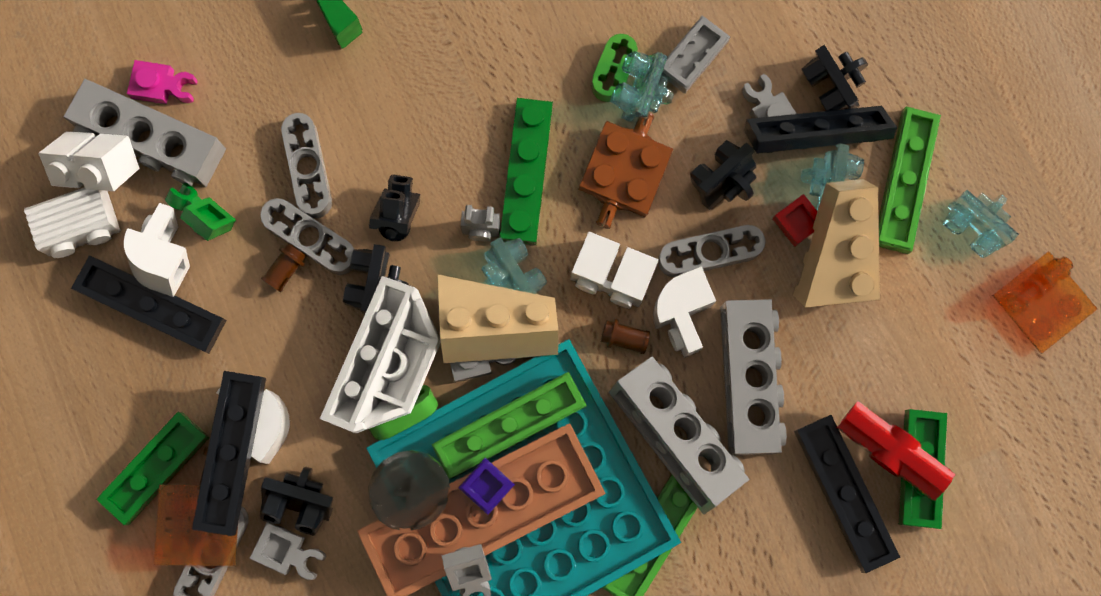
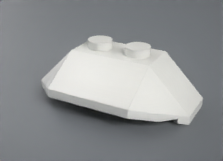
(384, 361)

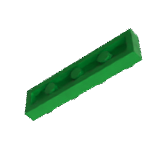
(526, 170)

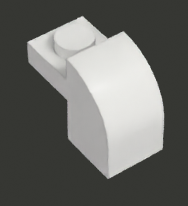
(152, 256)
(677, 302)
(271, 427)

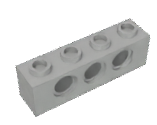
(201, 152)
(743, 436)
(678, 455)

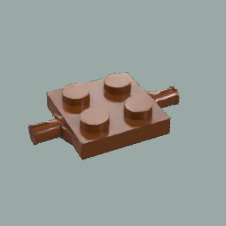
(625, 169)

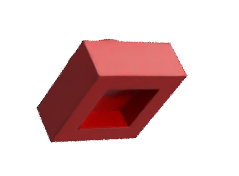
(797, 220)

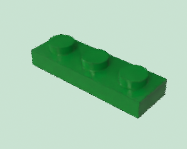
(152, 467)
(914, 506)

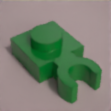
(201, 215)

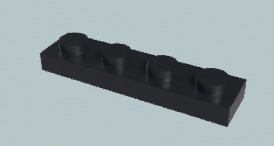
(819, 129)
(148, 306)
(229, 453)
(847, 494)

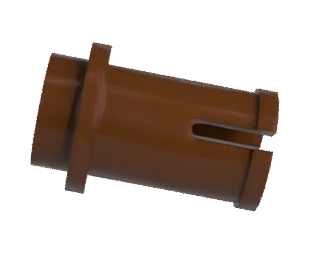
(284, 267)
(625, 336)

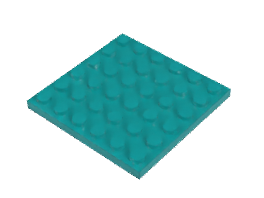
(585, 545)

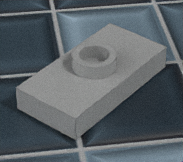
(694, 54)

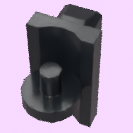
(824, 66)
(729, 179)
(395, 209)
(374, 264)
(298, 495)

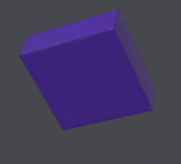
(486, 486)

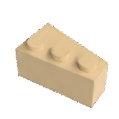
(844, 247)
(494, 322)

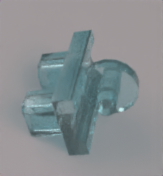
(648, 87)
(833, 168)
(985, 218)
(503, 267)

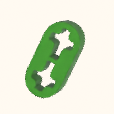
(607, 65)
(424, 407)

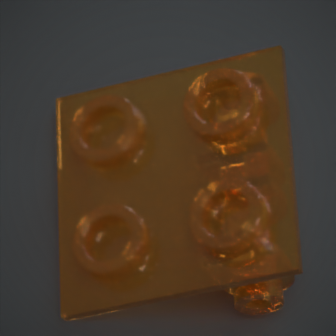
(1045, 301)
(177, 541)

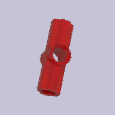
(896, 451)

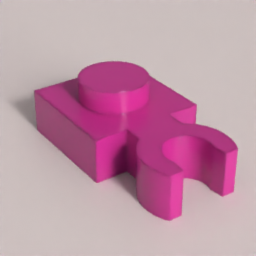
(156, 82)

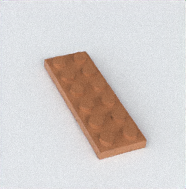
(549, 481)

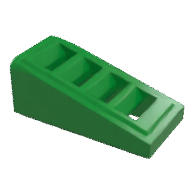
(341, 21)

